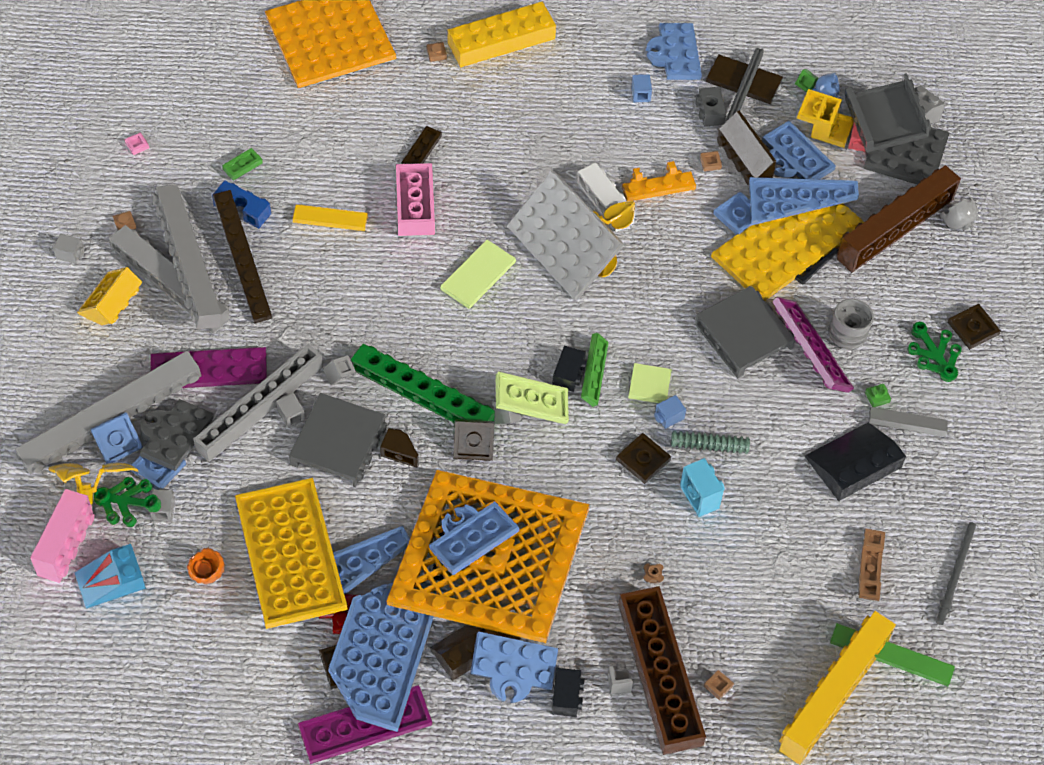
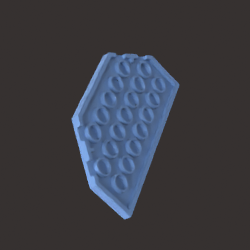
(379, 657)

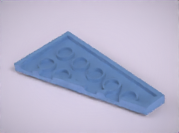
(787, 197)
(366, 557)

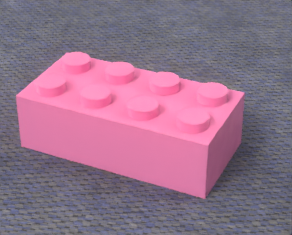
(415, 199)
(62, 536)

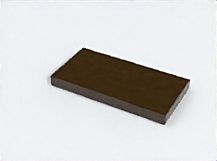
(730, 73)

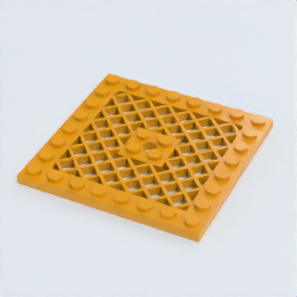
(481, 615)

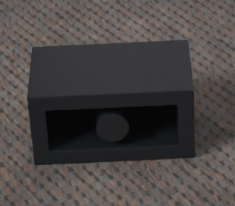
(569, 368)
(566, 692)

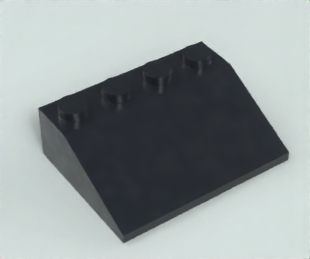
(856, 460)

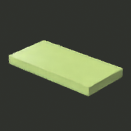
(478, 274)
(532, 398)

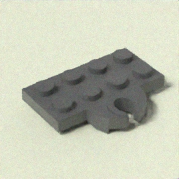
(172, 433)

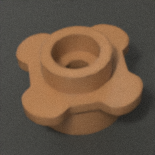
(653, 578)

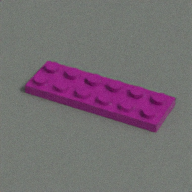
(813, 345)
(223, 366)
(342, 732)

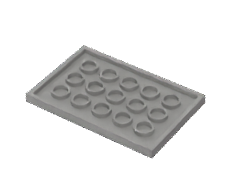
(565, 235)

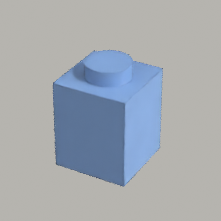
(641, 88)
(670, 412)

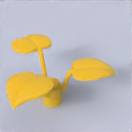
(620, 217)
(70, 470)

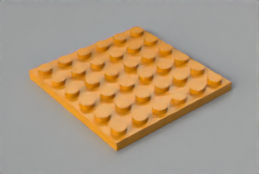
(329, 38)

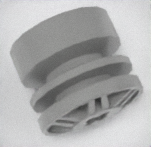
(851, 323)

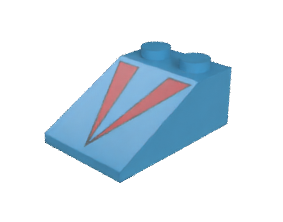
(110, 577)

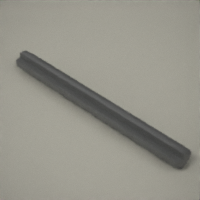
(746, 82)

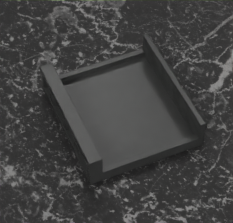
(888, 115)
(743, 330)
(338, 438)

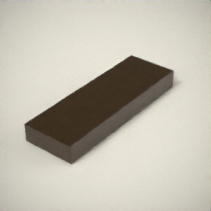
(423, 146)

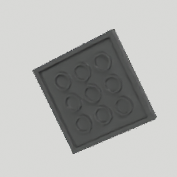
(910, 160)

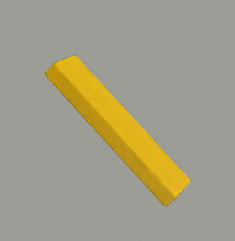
(330, 217)

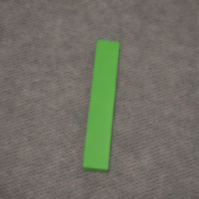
(901, 658)

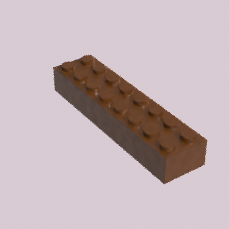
(898, 218)
(661, 670)

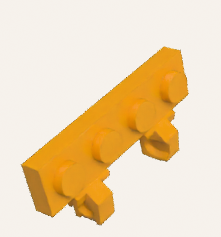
(671, 183)

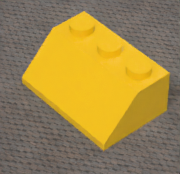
(110, 296)

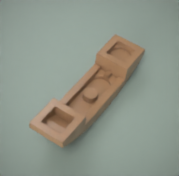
(871, 564)

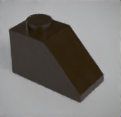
(399, 448)

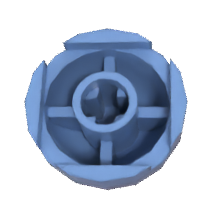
(828, 85)

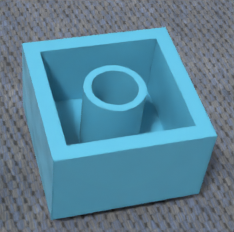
(702, 487)

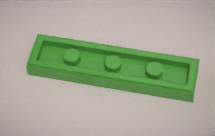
(594, 369)

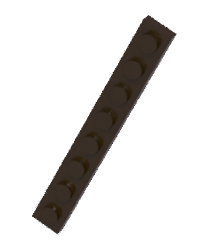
(242, 256)

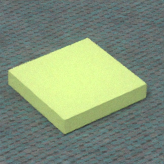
(649, 383)

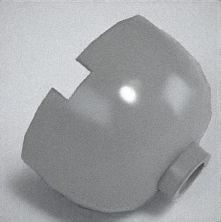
(961, 215)

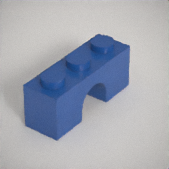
(256, 209)

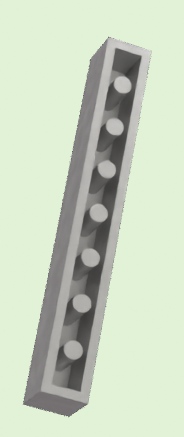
(155, 267)
(257, 403)

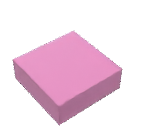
(136, 143)

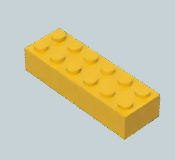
(501, 34)

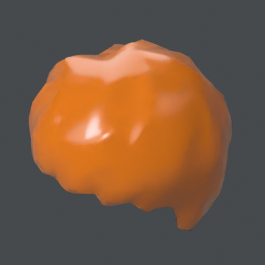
(206, 566)

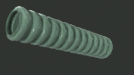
(710, 442)

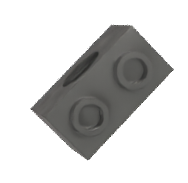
(711, 106)

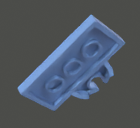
(676, 51)
(796, 154)
(472, 535)
(513, 665)

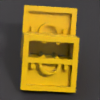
(824, 113)

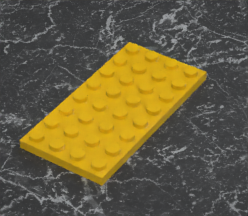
(778, 250)
(290, 553)

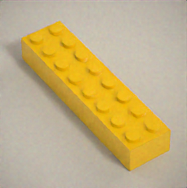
(836, 687)

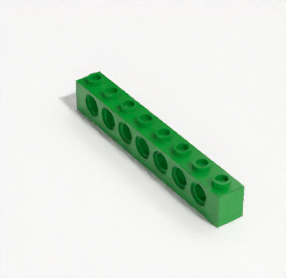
(417, 379)

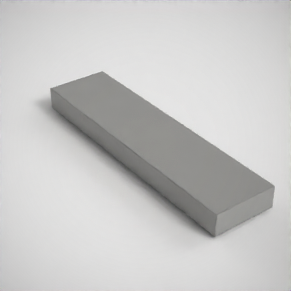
(908, 421)

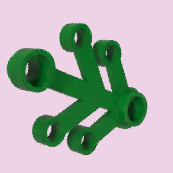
(935, 353)
(106, 496)

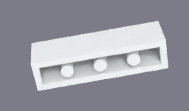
(599, 188)

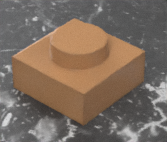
(436, 52)
(710, 161)
(124, 219)
(718, 684)

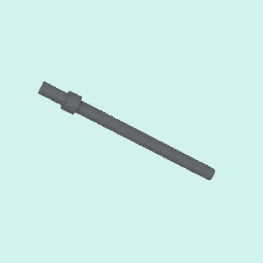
(946, 604)

